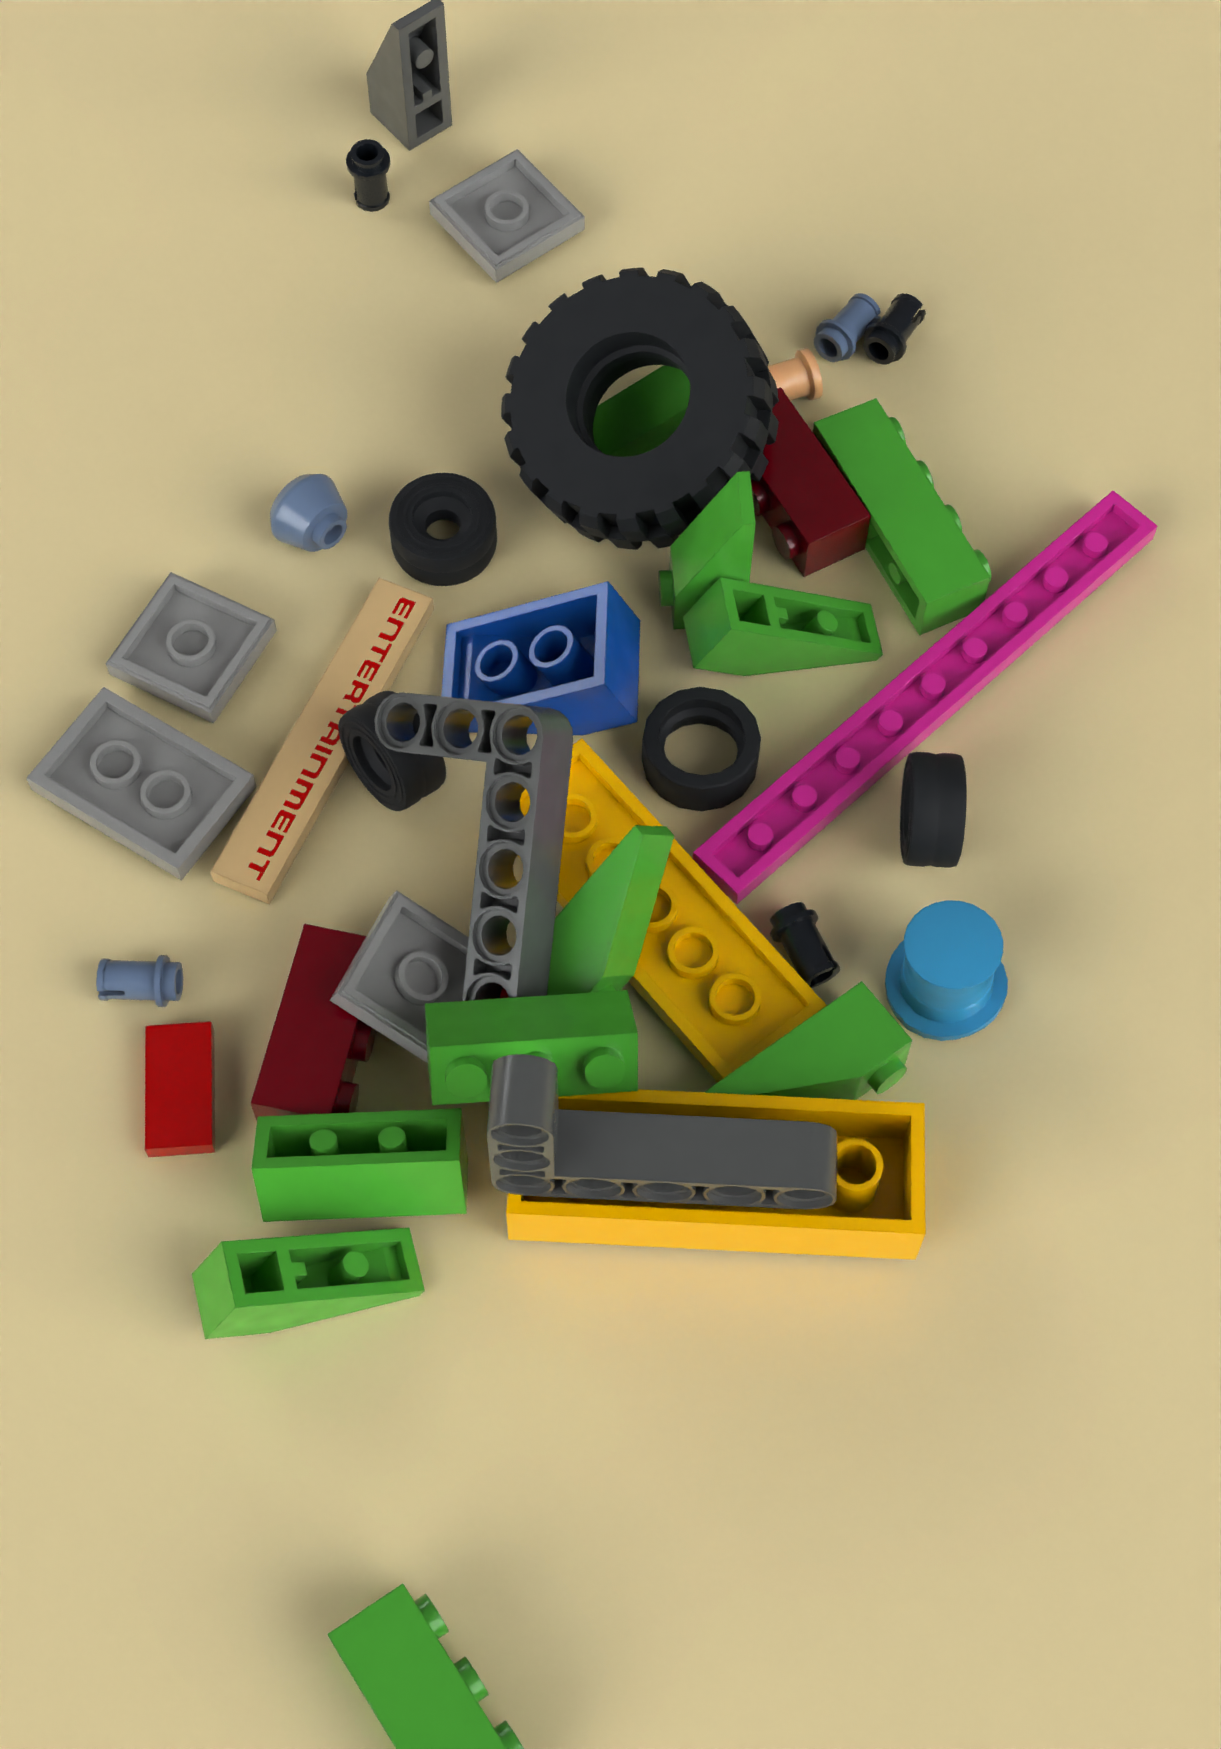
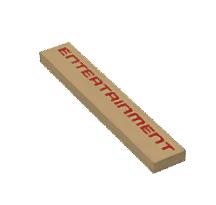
(312, 754)

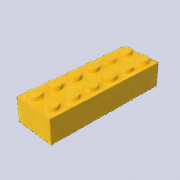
(877, 1185)

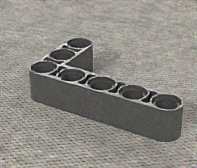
(503, 828)
(648, 1156)

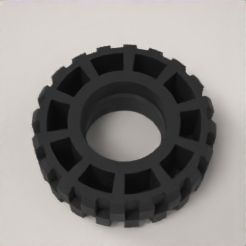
(593, 343)

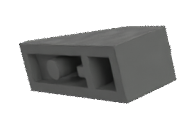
(412, 77)

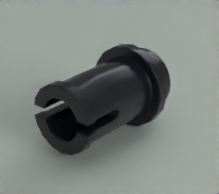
(368, 165)
(887, 338)
(797, 932)

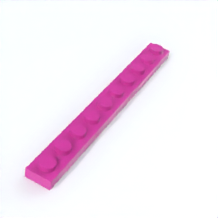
(922, 697)

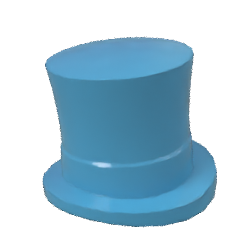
(947, 972)

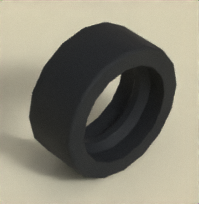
(710, 708)

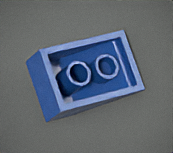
(553, 653)

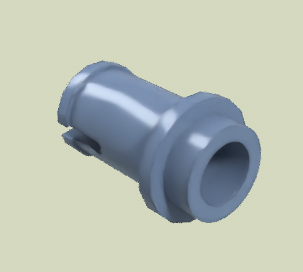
(838, 336)
(140, 980)

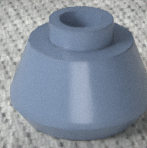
(309, 513)

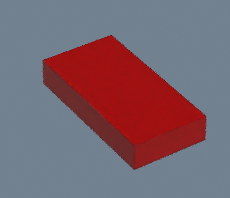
(179, 1089)

